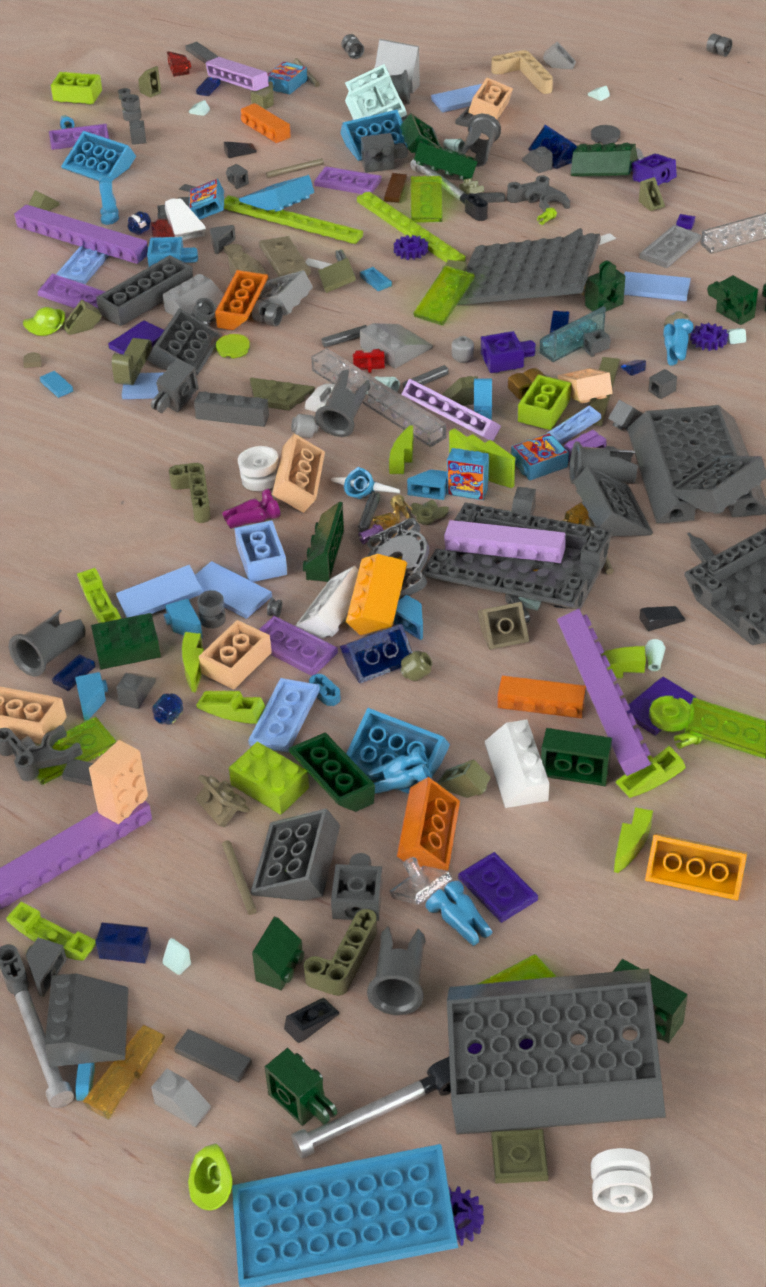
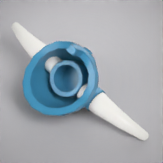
(360, 484)

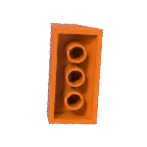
(239, 299)
(429, 825)

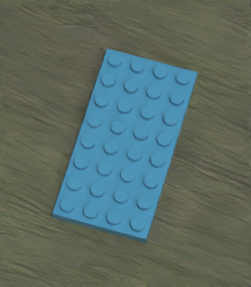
(343, 1217)

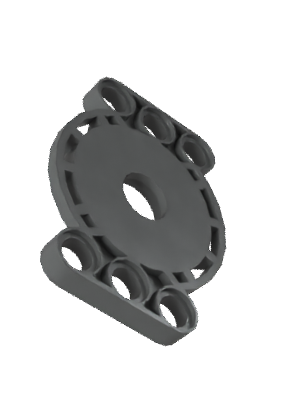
(405, 545)

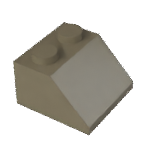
(244, 262)
(503, 625)

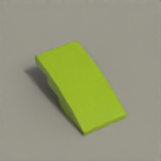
(501, 462)

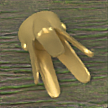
(398, 503)

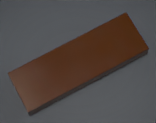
(395, 187)

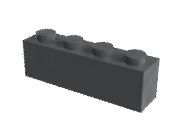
(231, 409)

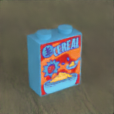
(287, 77)
(207, 199)
(540, 456)
(467, 474)

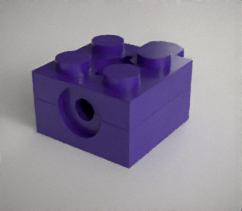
(655, 166)
(505, 351)

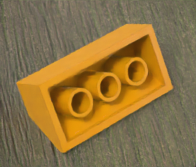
(376, 593)
(696, 866)

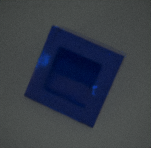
(634, 367)

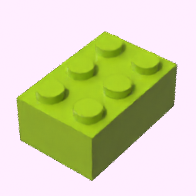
(76, 87)
(544, 402)
(269, 777)

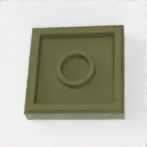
(337, 275)
(519, 1156)

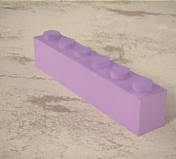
(237, 73)
(451, 410)
(505, 541)

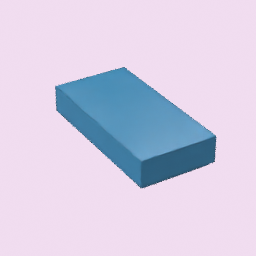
(375, 279)
(56, 384)

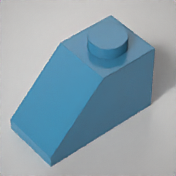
(483, 397)
(428, 484)
(410, 615)
(182, 617)
(91, 693)

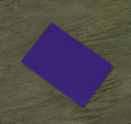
(143, 330)
(641, 705)
(497, 887)

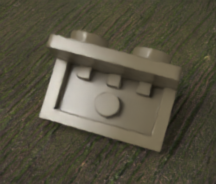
(220, 800)

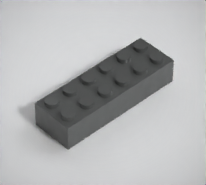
(143, 290)

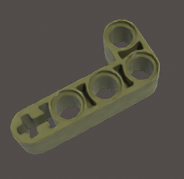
(128, 366)
(192, 477)
(346, 959)

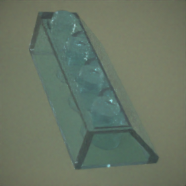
(570, 337)

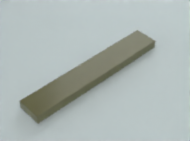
(608, 365)

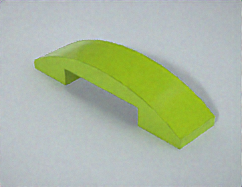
(97, 597)
(32, 925)

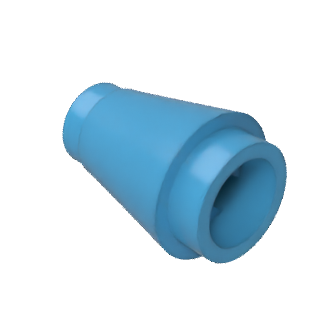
(66, 122)

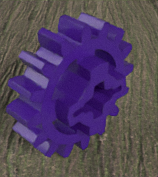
(410, 247)
(709, 336)
(468, 1217)

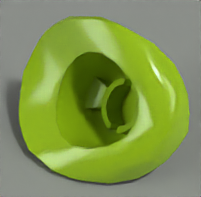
(45, 321)
(210, 1178)

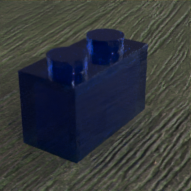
(123, 942)

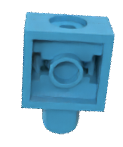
(164, 246)

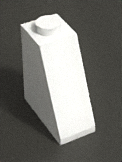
(183, 220)

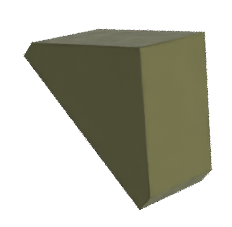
(650, 195)
(42, 201)

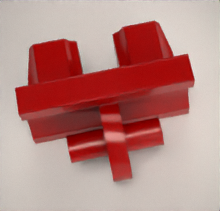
(369, 360)

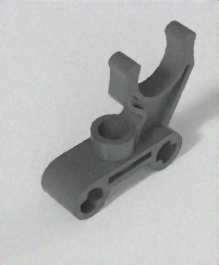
(536, 190)
(32, 757)

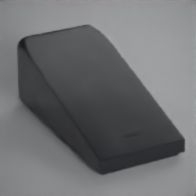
(236, 149)
(660, 617)
(309, 1019)

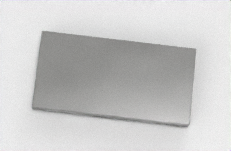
(670, 246)

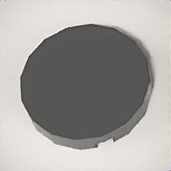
(605, 134)

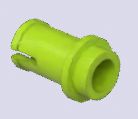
(550, 213)
(686, 739)

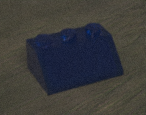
(561, 147)
(376, 653)

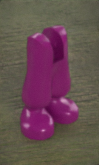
(252, 511)

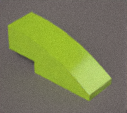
(401, 451)
(191, 650)
(626, 660)
(232, 706)
(662, 768)
(632, 838)

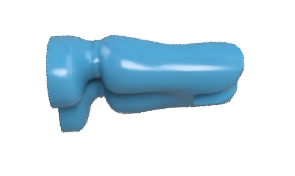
(109, 209)
(676, 340)
(397, 771)
(461, 915)

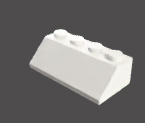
(330, 605)
(517, 765)

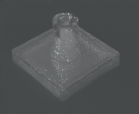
(420, 883)

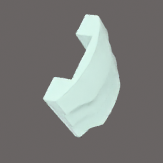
(373, 94)

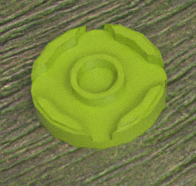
(233, 346)
(669, 713)

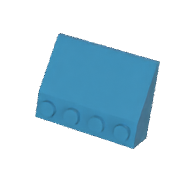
(372, 125)
(98, 156)
(281, 194)
(385, 738)

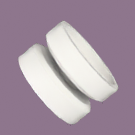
(258, 467)
(621, 1180)

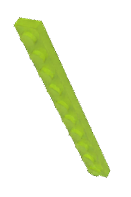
(295, 220)
(409, 227)

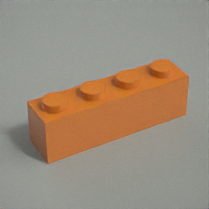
(265, 123)
(541, 696)

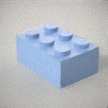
(260, 551)

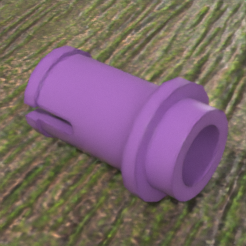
(366, 535)

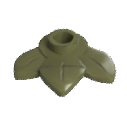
(428, 512)

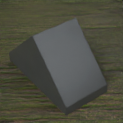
(222, 237)

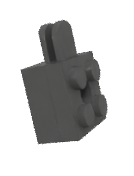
(382, 146)
(175, 387)
(356, 886)

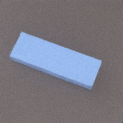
(575, 424)

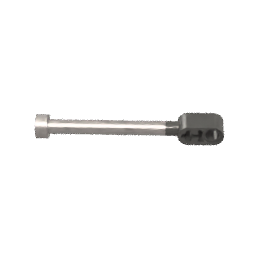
(59, 1091)

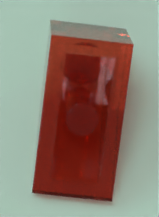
(178, 64)
(161, 228)

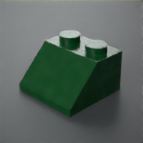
(277, 955)

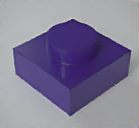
(686, 221)

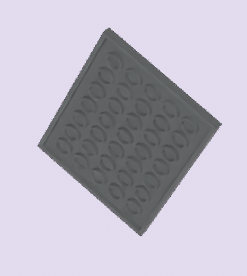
(530, 268)

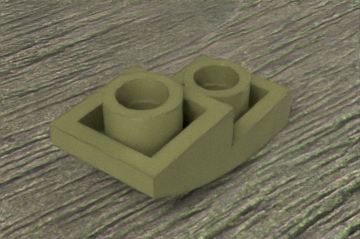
(470, 186)

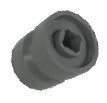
(719, 44)
(352, 46)
(131, 107)
(204, 310)
(267, 312)
(211, 609)

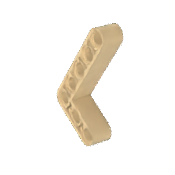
(527, 64)

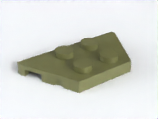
(280, 394)

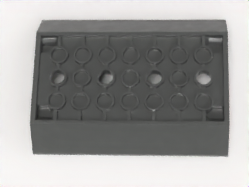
(668, 457)
(554, 583)
(733, 583)
(554, 1078)

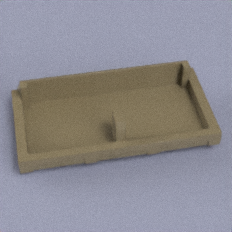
(283, 256)

